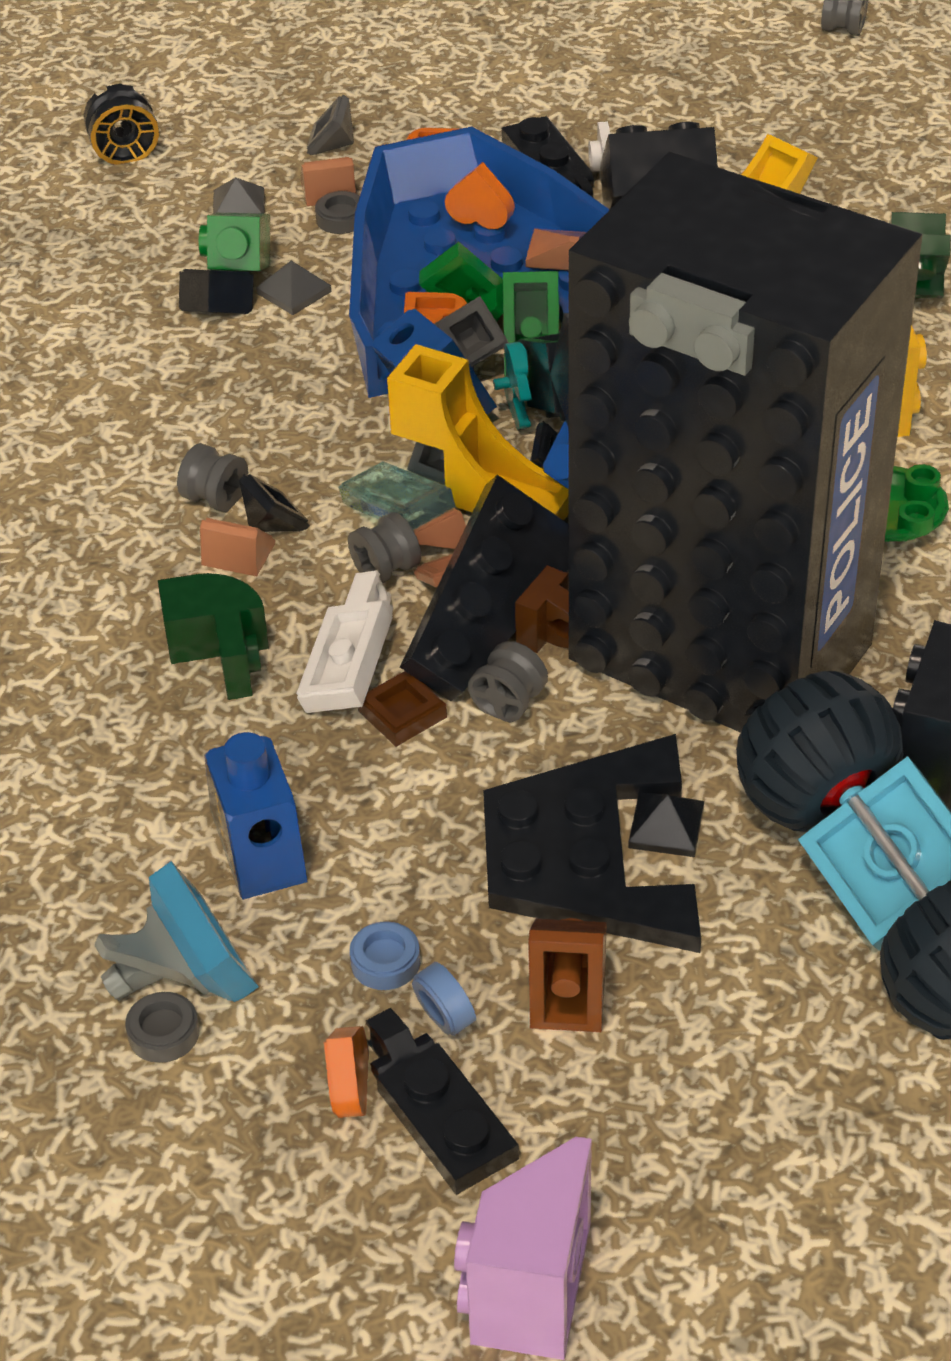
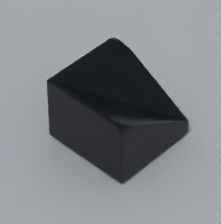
(216, 291)

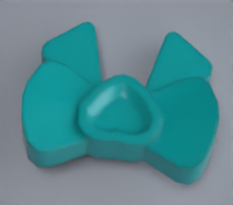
(516, 383)

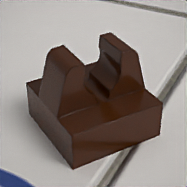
(544, 611)

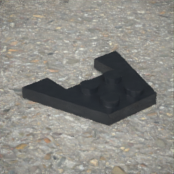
(560, 847)

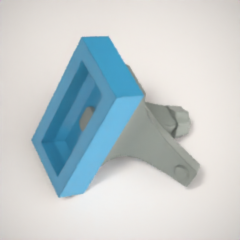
(177, 944)

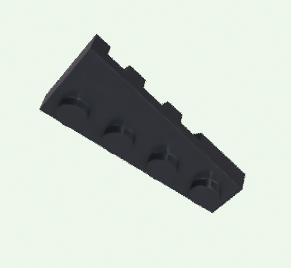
(474, 604)

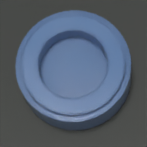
(384, 955)
(443, 999)

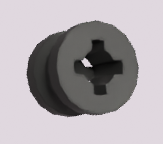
(844, 14)
(211, 477)
(385, 547)
(508, 681)

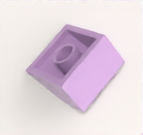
(527, 1254)

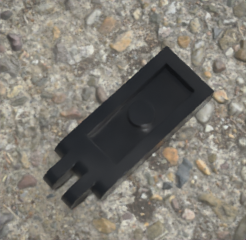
(545, 144)

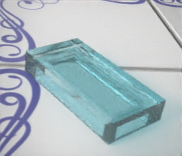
(391, 489)

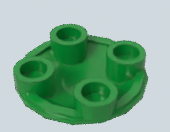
(915, 503)

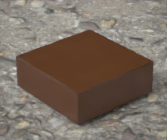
(402, 708)

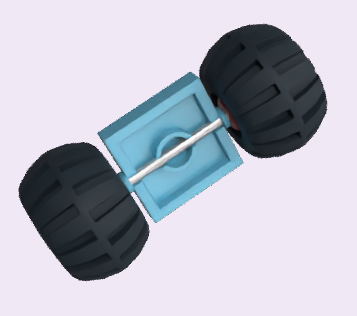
(833, 766)

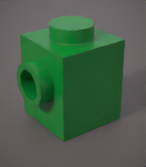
(236, 241)

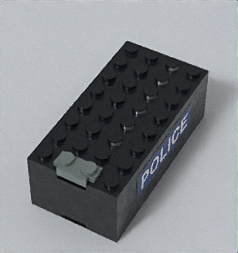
(731, 435)

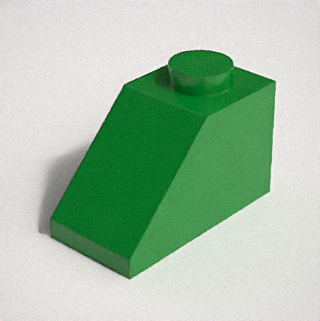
(530, 305)

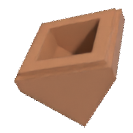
(326, 177)
(234, 546)

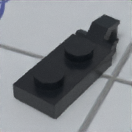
(438, 1104)

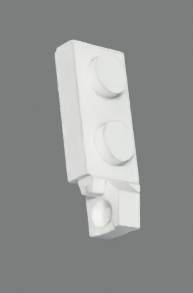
(347, 648)

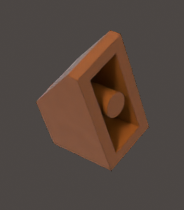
(567, 974)

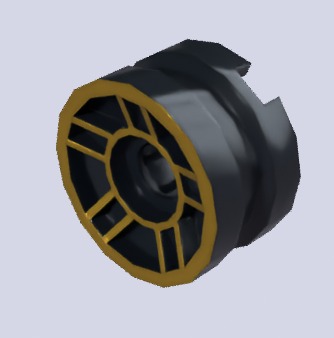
(137, 132)

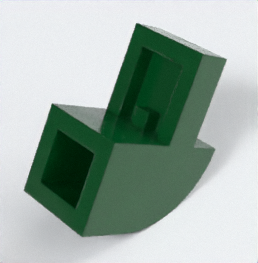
(934, 250)
(215, 618)

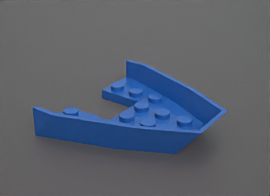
(406, 226)

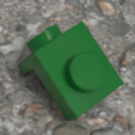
(464, 275)

